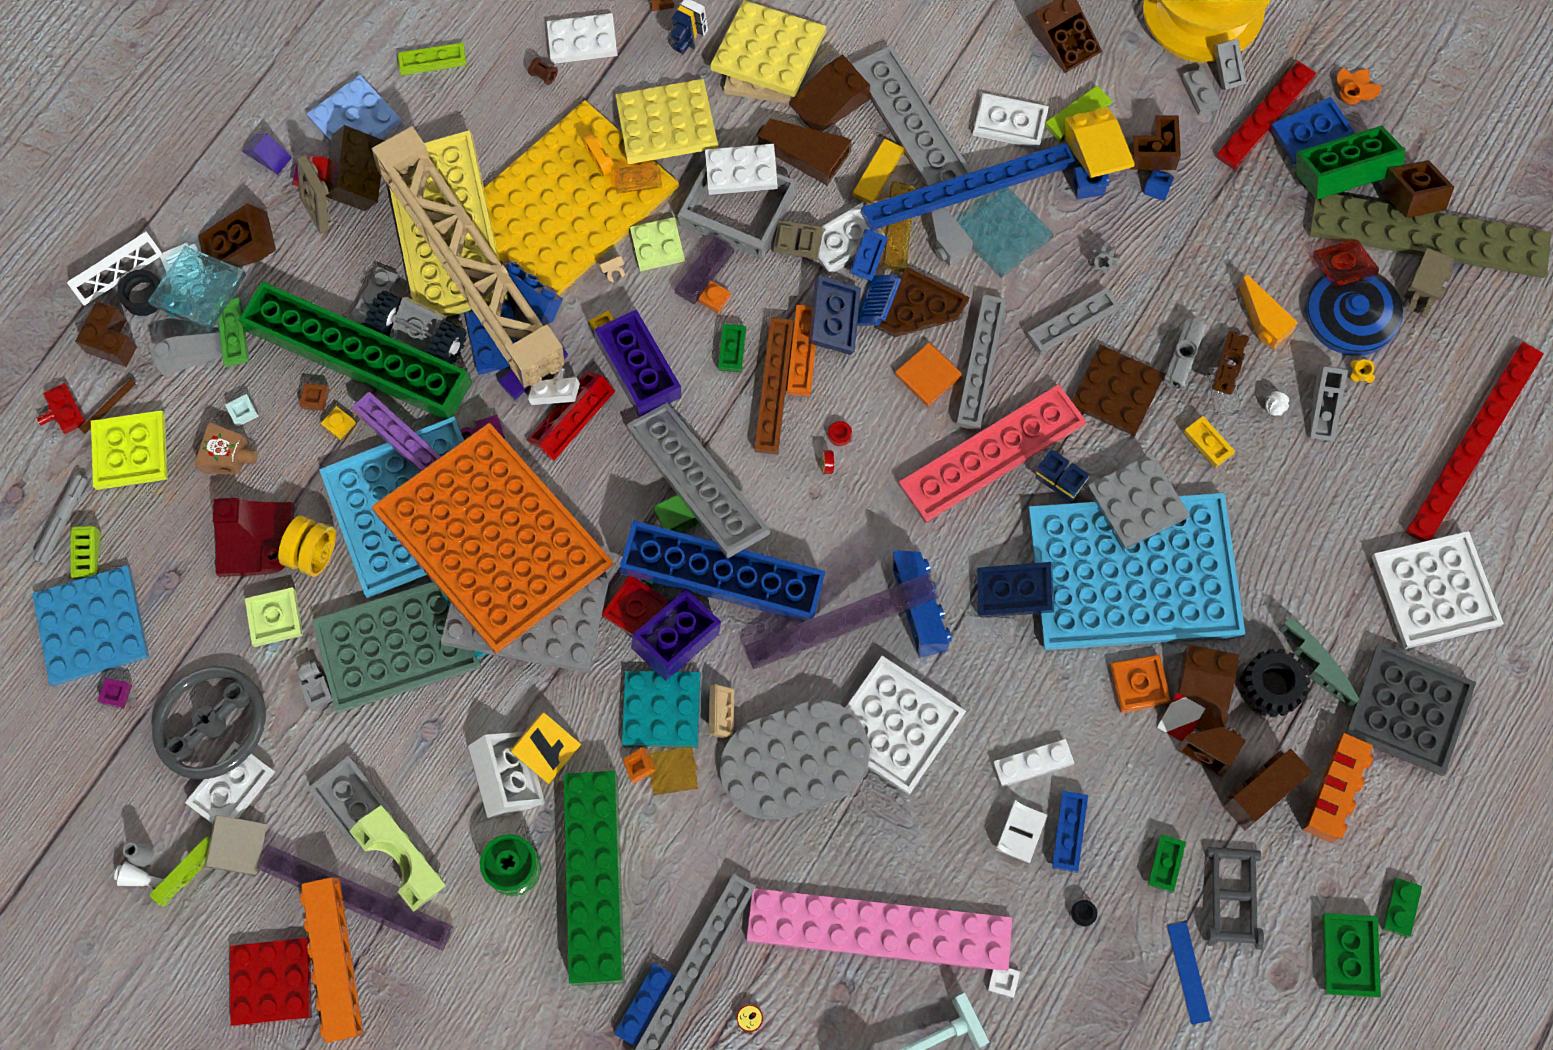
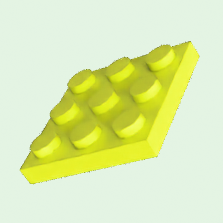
(129, 450)

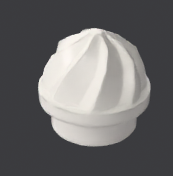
(1276, 403)

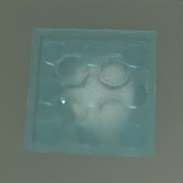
(1005, 232)
(197, 288)

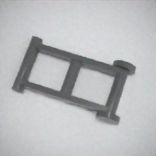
(1214, 934)

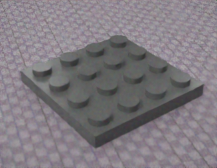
(1411, 709)

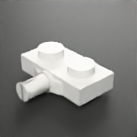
(554, 390)

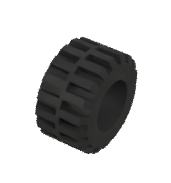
(1285, 666)

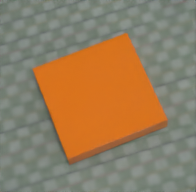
(928, 374)
(1140, 683)

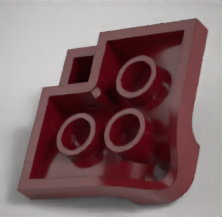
(249, 535)

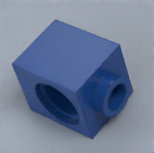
(1086, 189)

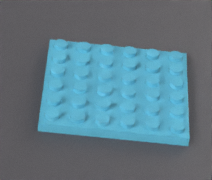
(362, 482)

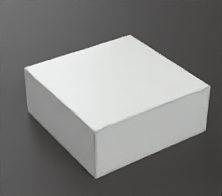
(1004, 982)

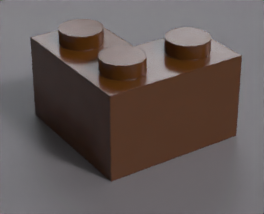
(1160, 149)
(102, 335)

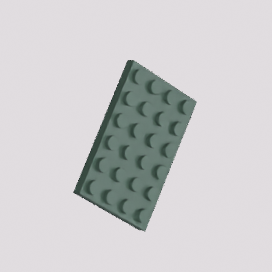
(388, 647)

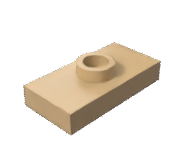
(721, 711)

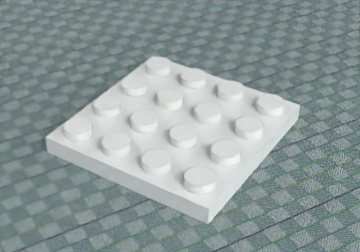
(1437, 590)
(903, 723)

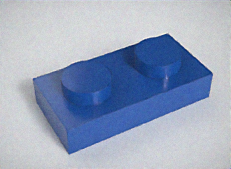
(868, 255)

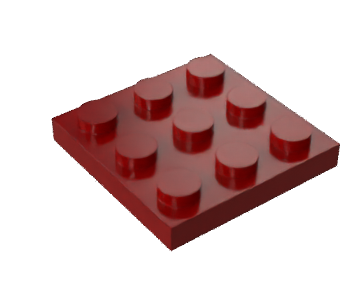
(270, 982)

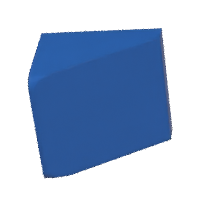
(1158, 185)

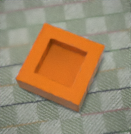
(714, 297)
(639, 765)

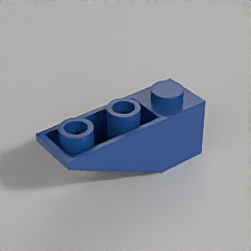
(540, 298)

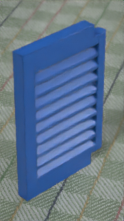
(878, 299)

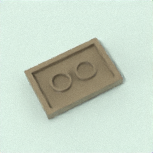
(313, 194)

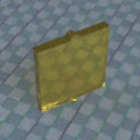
(674, 771)

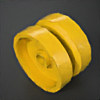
(307, 546)

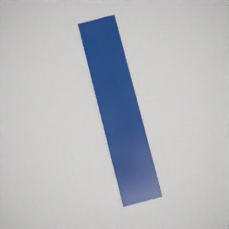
(1189, 973)

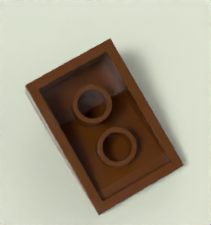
(831, 95)
(239, 237)
(1208, 680)

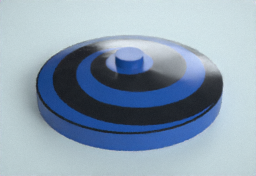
(1354, 316)

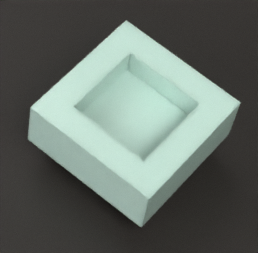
(241, 410)

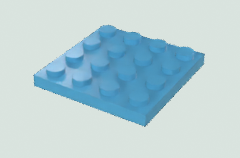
(90, 625)

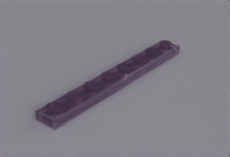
(841, 621)
(360, 899)

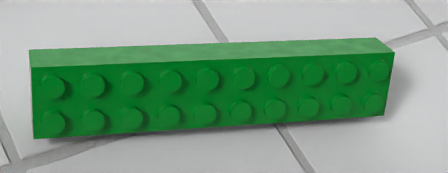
(356, 351)

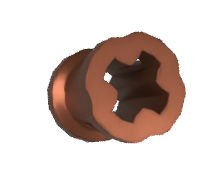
(543, 71)

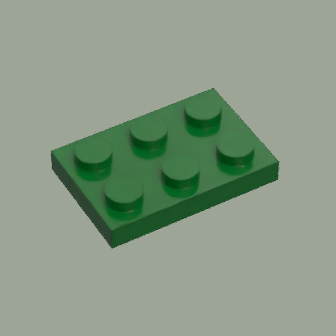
(1351, 955)

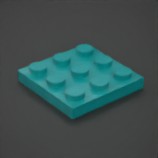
(661, 710)

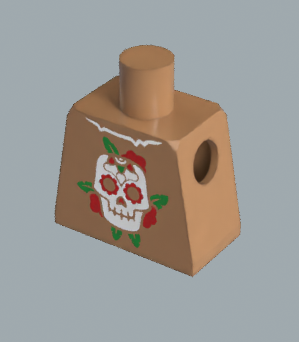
(223, 451)

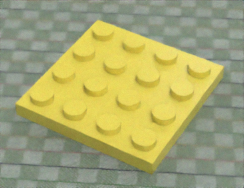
(768, 48)
(666, 121)

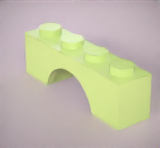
(381, 833)

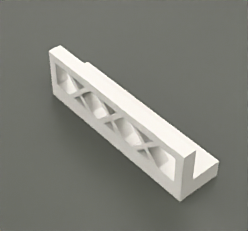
(110, 260)

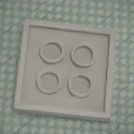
(1138, 501)

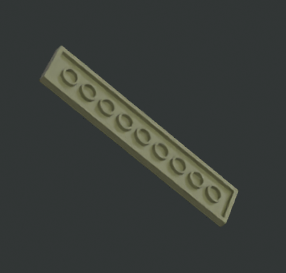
(1459, 237)

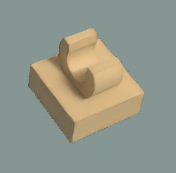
(611, 265)

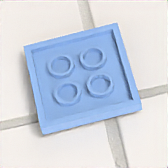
(356, 107)

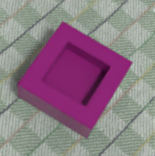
(114, 693)

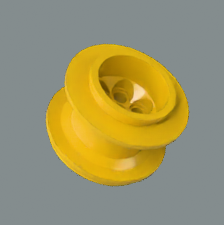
(1194, 26)

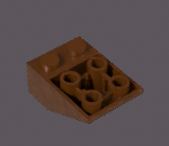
(1064, 33)

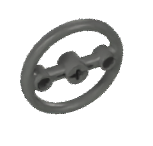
(208, 722)

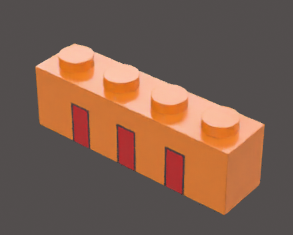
(1338, 788)

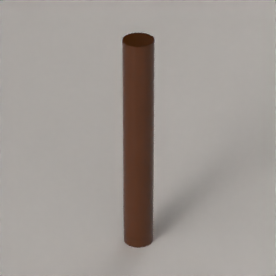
(107, 405)

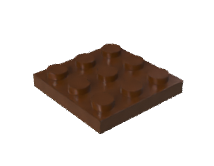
(1117, 390)

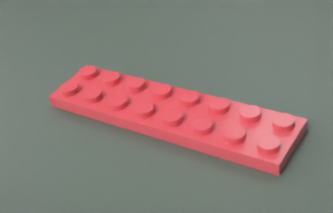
(992, 453)

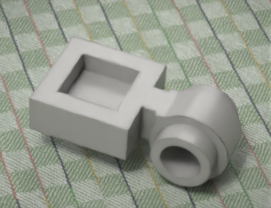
(317, 689)

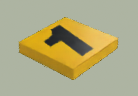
(545, 747)

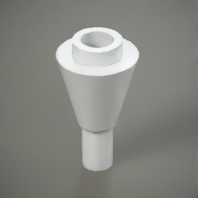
(133, 876)

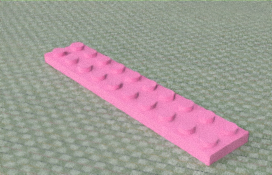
(880, 929)

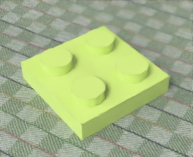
(657, 244)
(273, 617)

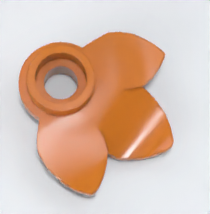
(1358, 85)

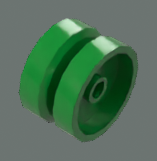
(505, 879)

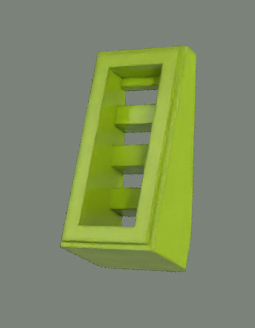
(93, 542)

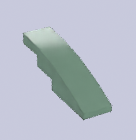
(1326, 670)

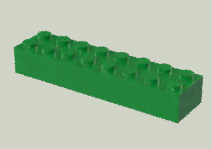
(593, 879)

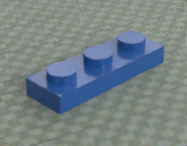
(1070, 831)
(645, 1005)

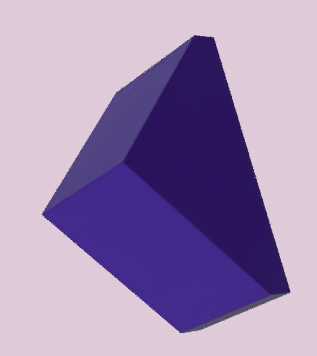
(267, 152)

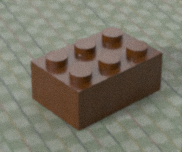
(1266, 787)

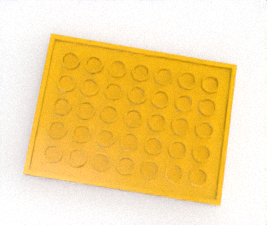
(558, 209)

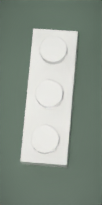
(1033, 763)

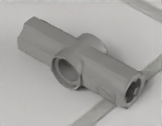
(1181, 365)

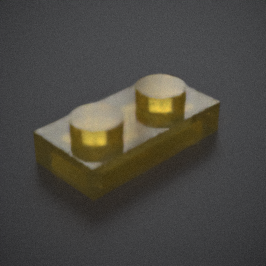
(638, 178)

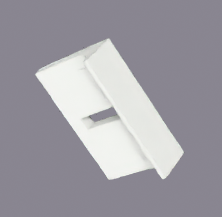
(1025, 820)

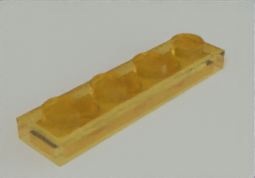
(897, 245)

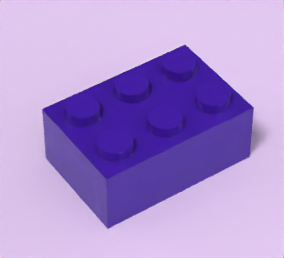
(675, 634)

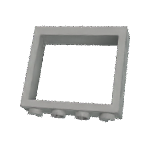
(730, 236)

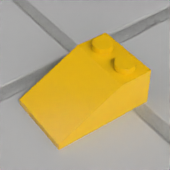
(1098, 142)

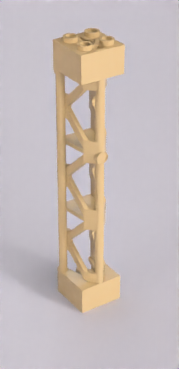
(538, 350)

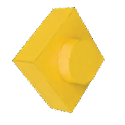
(338, 423)

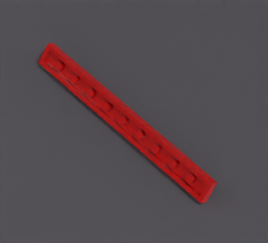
(1474, 443)

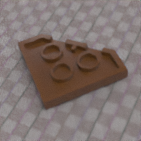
(921, 305)

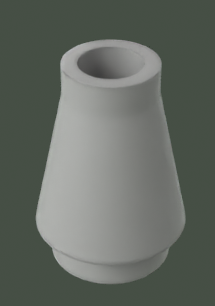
(138, 853)

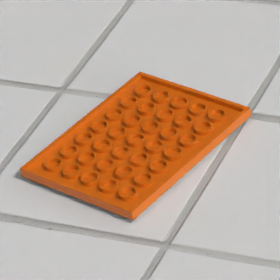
(492, 537)

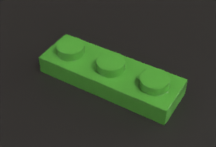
(233, 334)

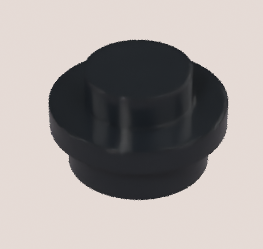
(1084, 913)

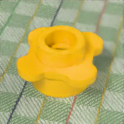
(1367, 366)

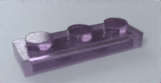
(704, 270)

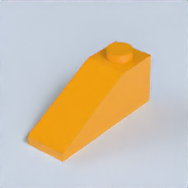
(1267, 316)

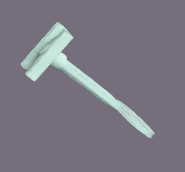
(965, 1023)

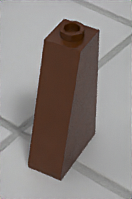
(806, 149)

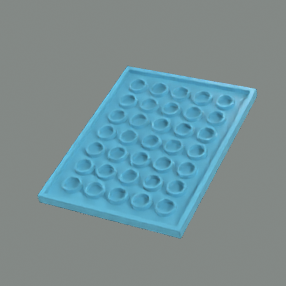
(1153, 592)

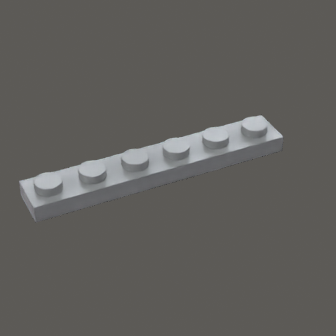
(981, 362)

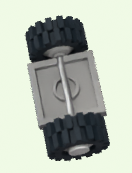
(416, 326)

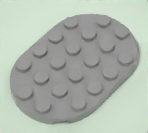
(795, 760)

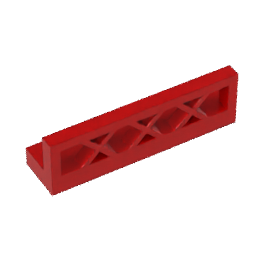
(571, 417)

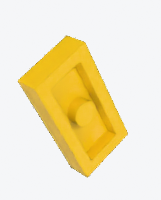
(1209, 442)

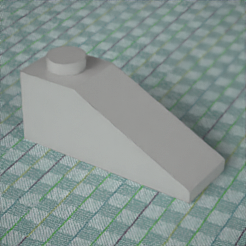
(949, 237)
(185, 351)
(1327, 401)

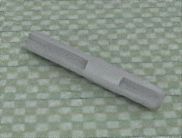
(60, 519)

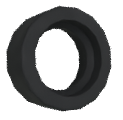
(128, 282)

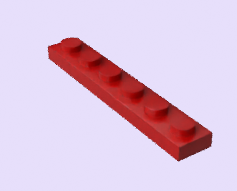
(1265, 115)

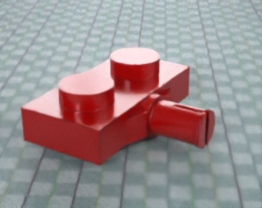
(61, 409)

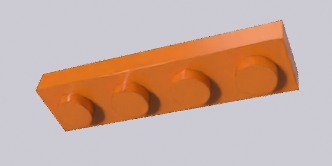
(802, 355)

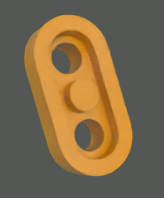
(601, 160)

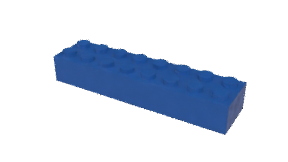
(703, 569)

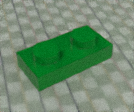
(732, 348)
(1166, 863)
(1402, 907)

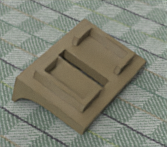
(809, 240)

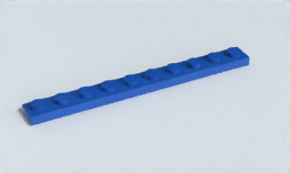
(968, 186)

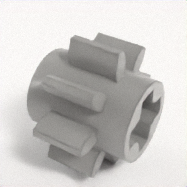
(1100, 253)

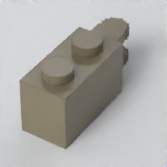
(1428, 280)

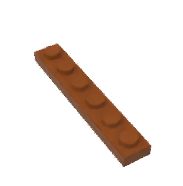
(774, 386)

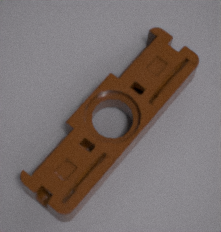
(1225, 373)

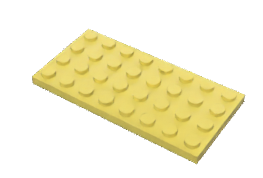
(427, 278)

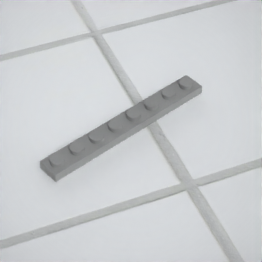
(697, 965)

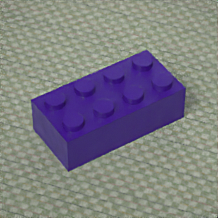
(637, 363)

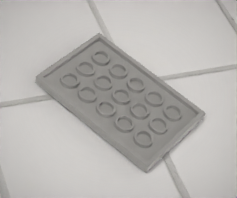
(559, 640)

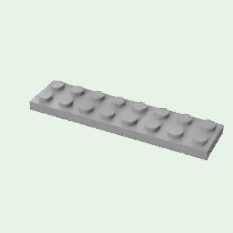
(911, 118)
(698, 480)

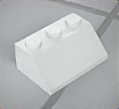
(502, 778)

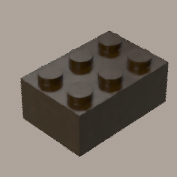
(352, 169)

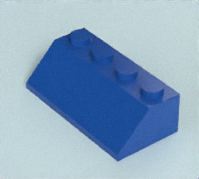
(926, 619)

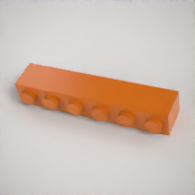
(331, 960)

